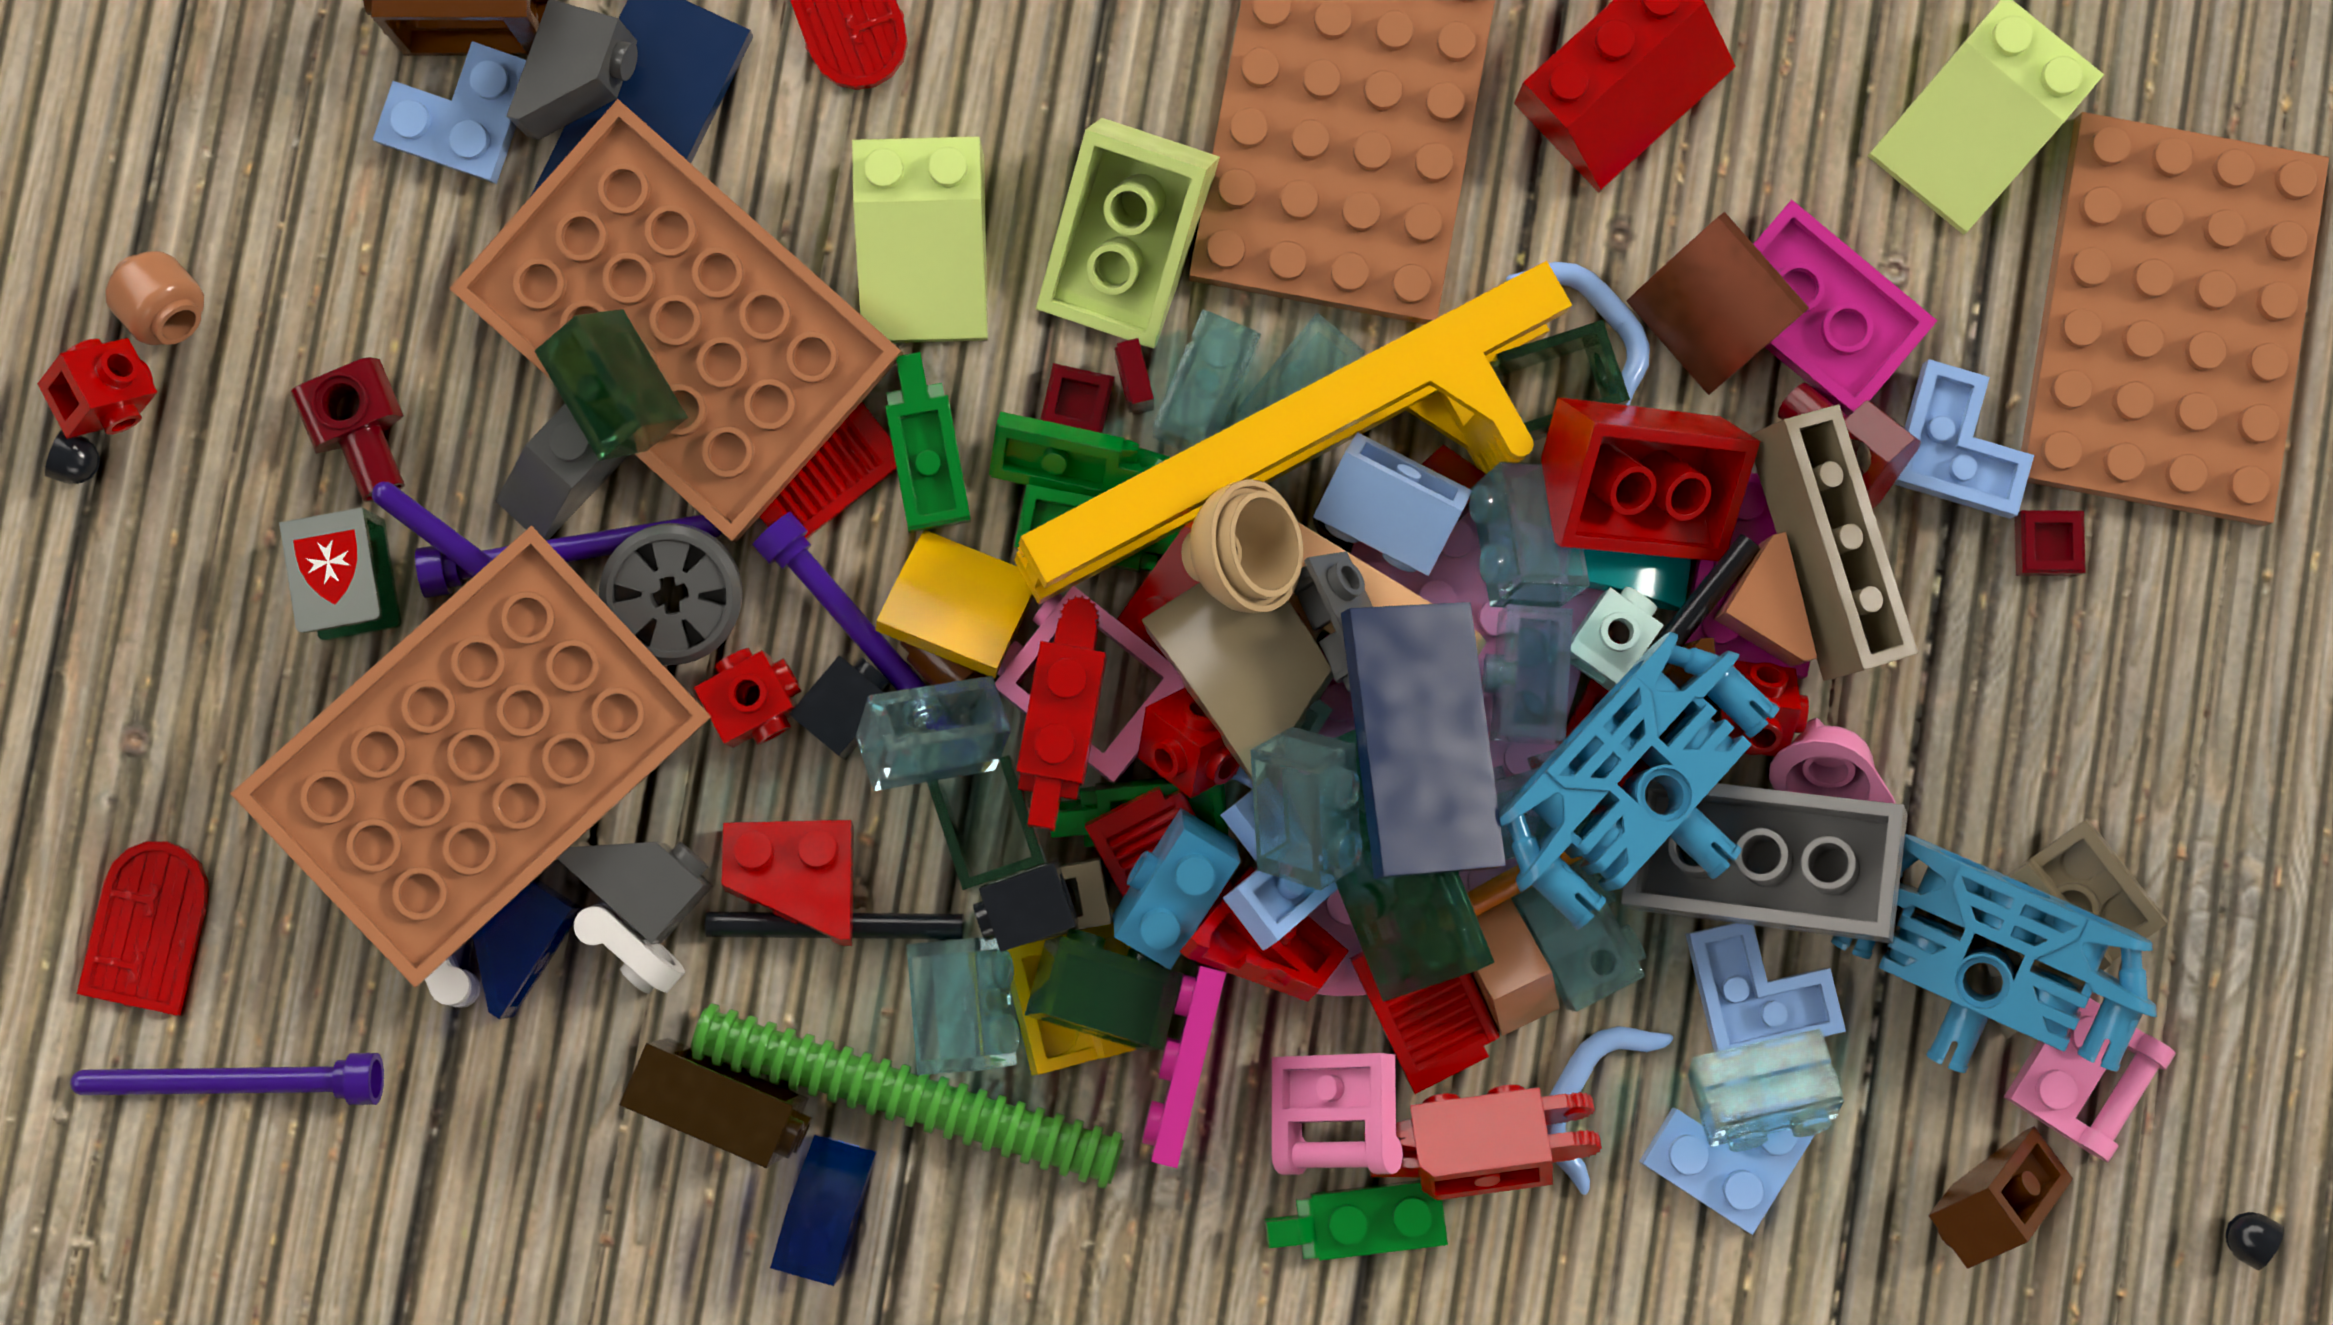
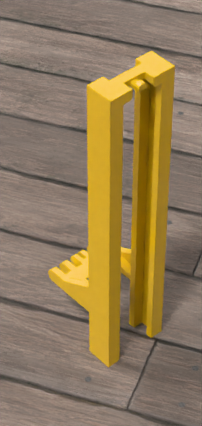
(1430, 372)

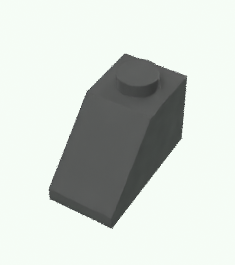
(571, 68)
(554, 476)
(643, 882)

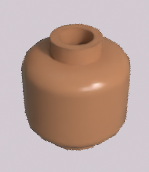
(155, 298)

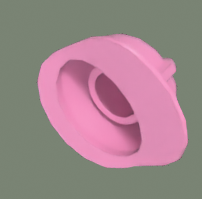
(1828, 764)

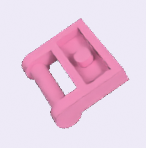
(2059, 1082)
(1335, 1091)

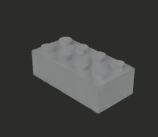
(1801, 865)

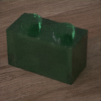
(610, 384)
(1104, 991)

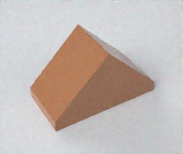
(1769, 605)
(1519, 981)

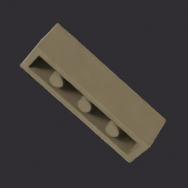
(1834, 542)

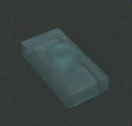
(1311, 356)

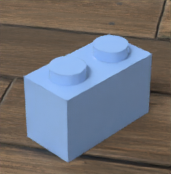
(1391, 505)

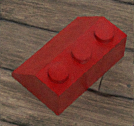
(1625, 82)
(1644, 479)

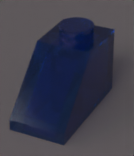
(520, 944)
(824, 1210)

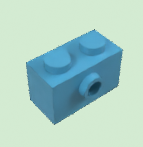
(1174, 888)

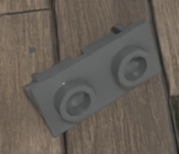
(1325, 590)

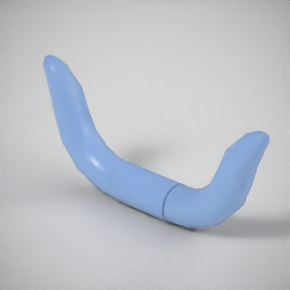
(1614, 313)
(1580, 1067)

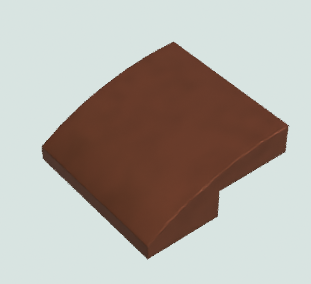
(1717, 303)

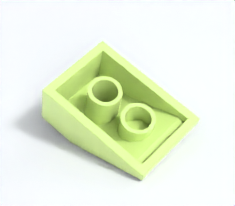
(1985, 114)
(1126, 231)
(921, 237)

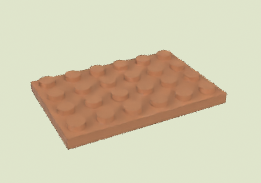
(1343, 152)
(728, 313)
(2173, 318)
(471, 756)

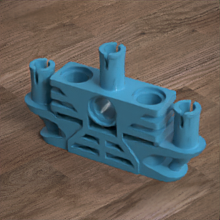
(1605, 748)
(2029, 924)

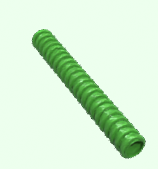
(906, 1095)

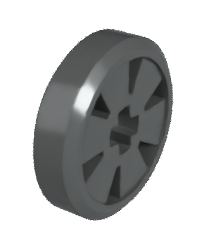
(690, 557)

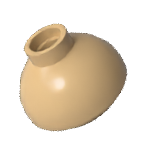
(1245, 547)

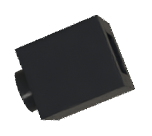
(837, 702)
(1025, 906)

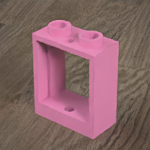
(1021, 659)

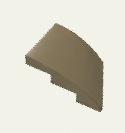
(1241, 667)
(2090, 876)

